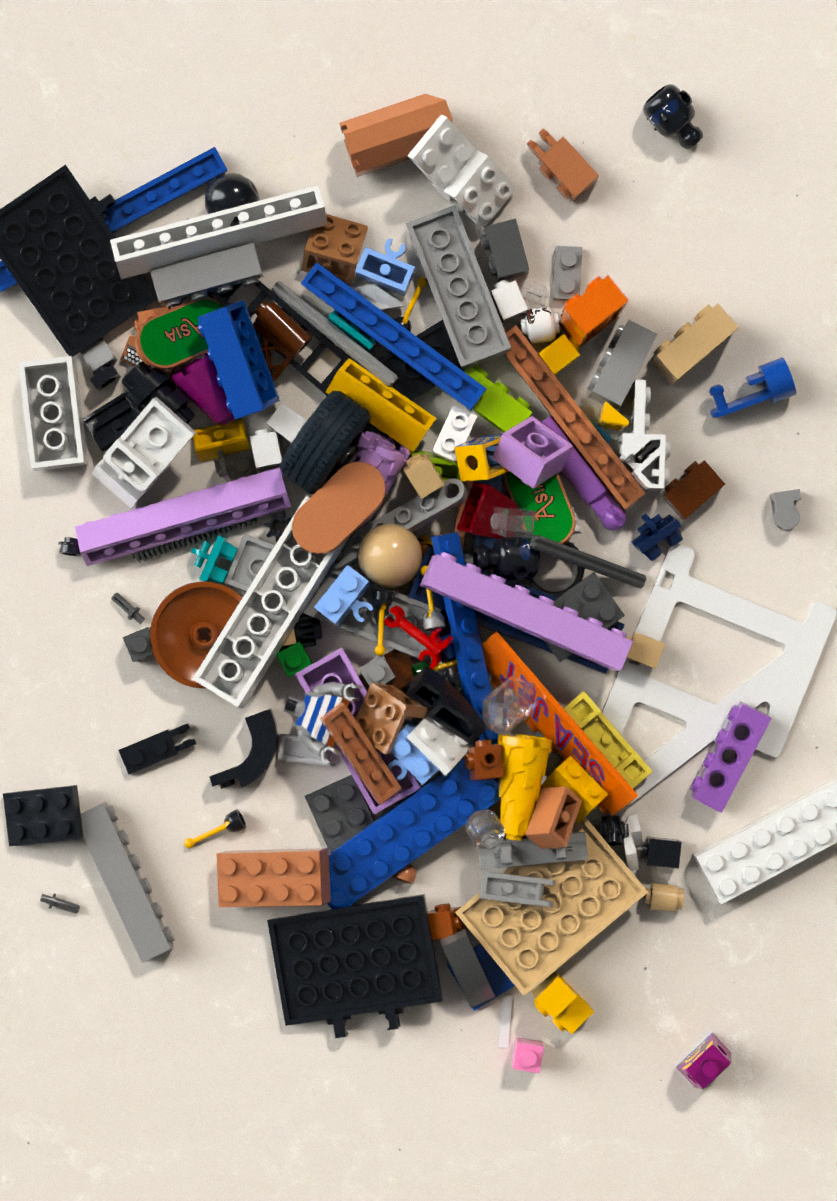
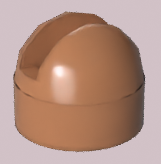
(406, 874)

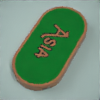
(174, 335)
(553, 510)

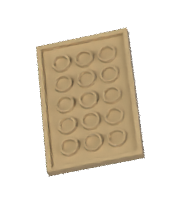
(537, 940)

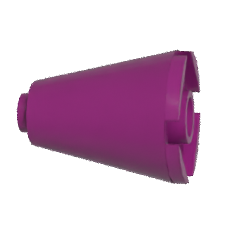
(200, 383)

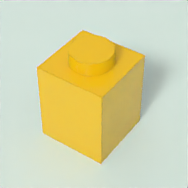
(560, 354)

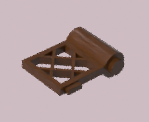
(281, 332)

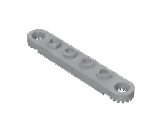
(409, 515)

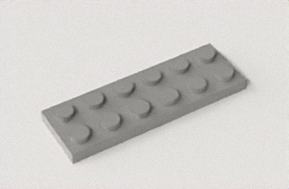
(458, 287)

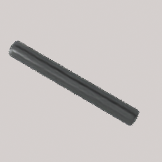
(587, 561)

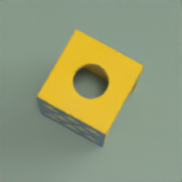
(477, 449)

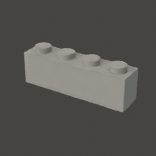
(207, 274)

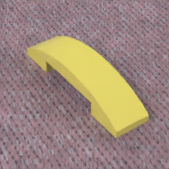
(607, 739)

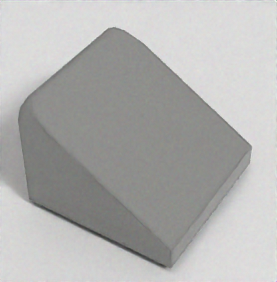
(98, 354)

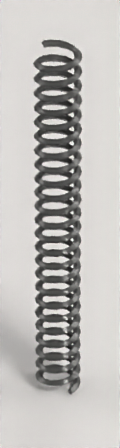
(191, 539)

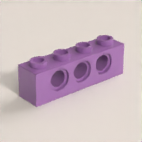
(718, 795)

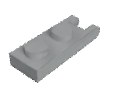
(514, 889)

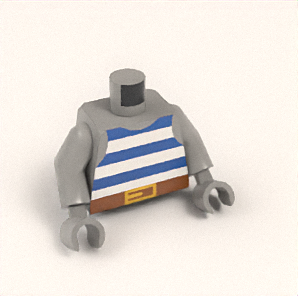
(315, 705)

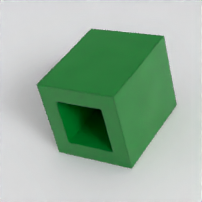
(294, 659)

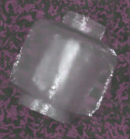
(485, 829)

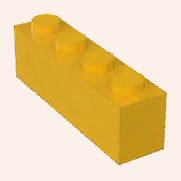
(388, 408)

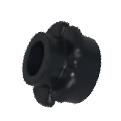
(69, 547)

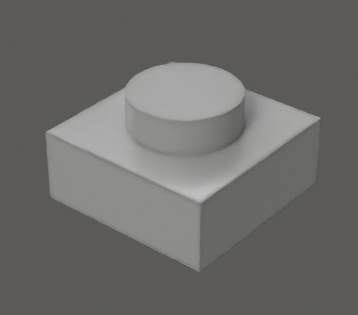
(377, 671)

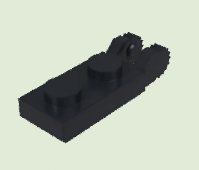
(153, 749)

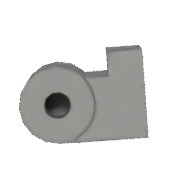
(783, 509)

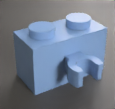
(386, 269)
(344, 597)
(410, 757)

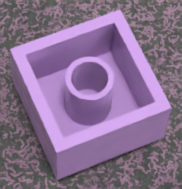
(532, 452)

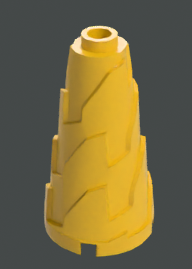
(523, 767)

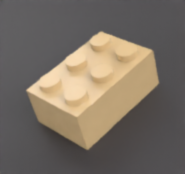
(693, 343)

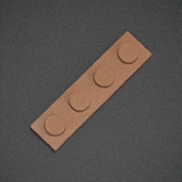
(360, 753)

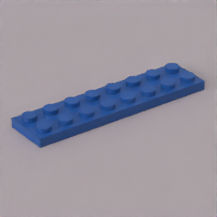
(406, 833)

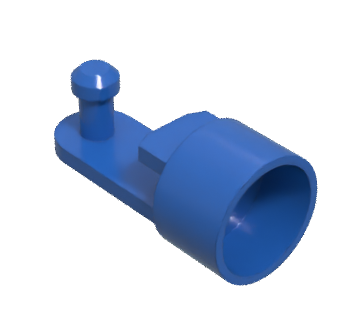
(776, 381)

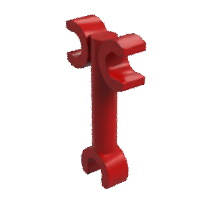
(434, 644)

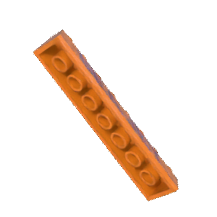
(557, 725)

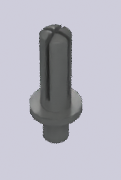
(128, 608)
(53, 901)

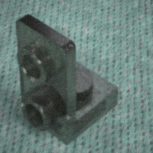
(235, 465)

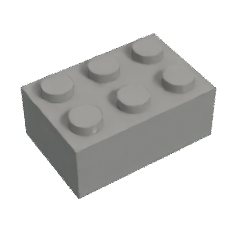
(621, 364)

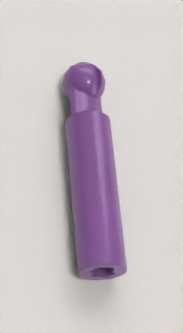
(589, 484)

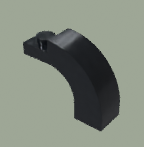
(263, 749)

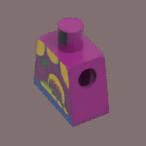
(705, 1062)

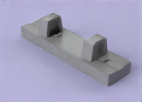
(528, 853)

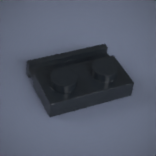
(111, 421)

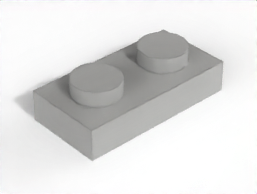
(567, 272)

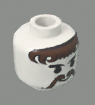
(540, 324)

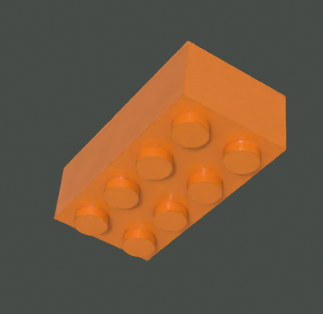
(593, 311)

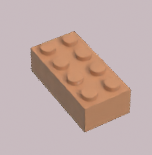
(273, 877)

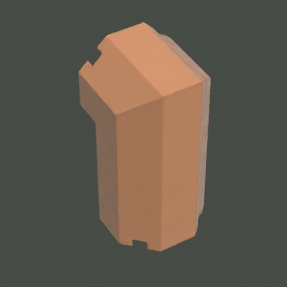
(390, 132)

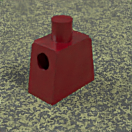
(480, 508)

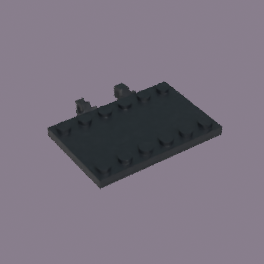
(65, 261)
(355, 962)

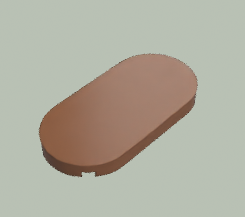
(338, 508)

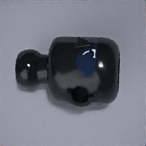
(672, 114)
(509, 558)

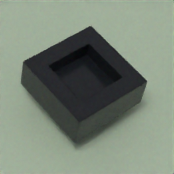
(104, 376)

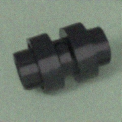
(147, 383)

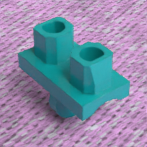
(220, 549)

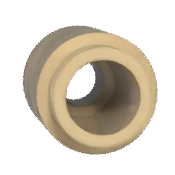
(664, 897)

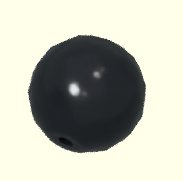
(229, 192)

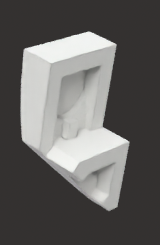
(379, 297)
(631, 841)

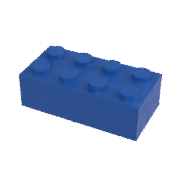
(238, 359)

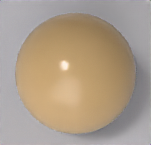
(390, 555)

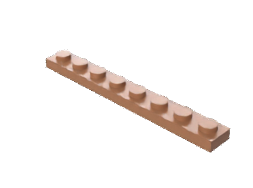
(572, 420)

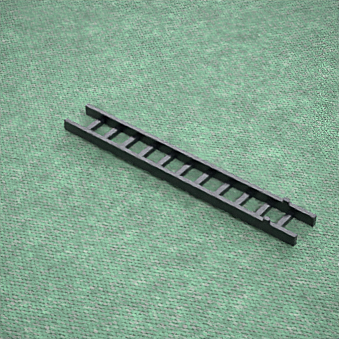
(305, 325)

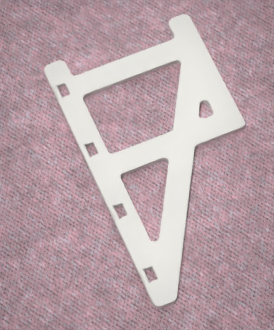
(778, 683)

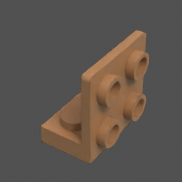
(335, 247)
(384, 714)

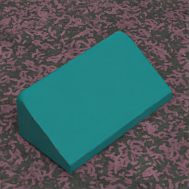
(353, 331)

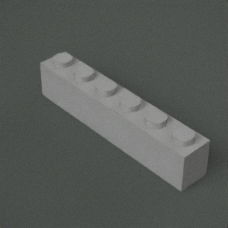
(125, 883)

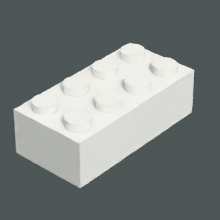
(53, 413)

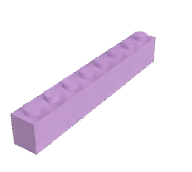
(182, 516)
(526, 612)

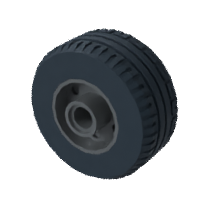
(324, 442)

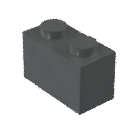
(505, 249)

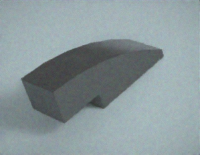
(467, 968)

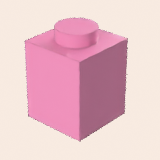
(527, 1055)

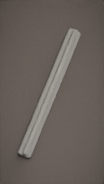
(334, 334)

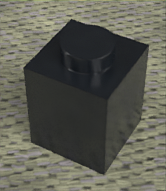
(661, 852)

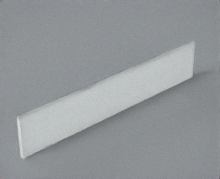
(505, 1021)

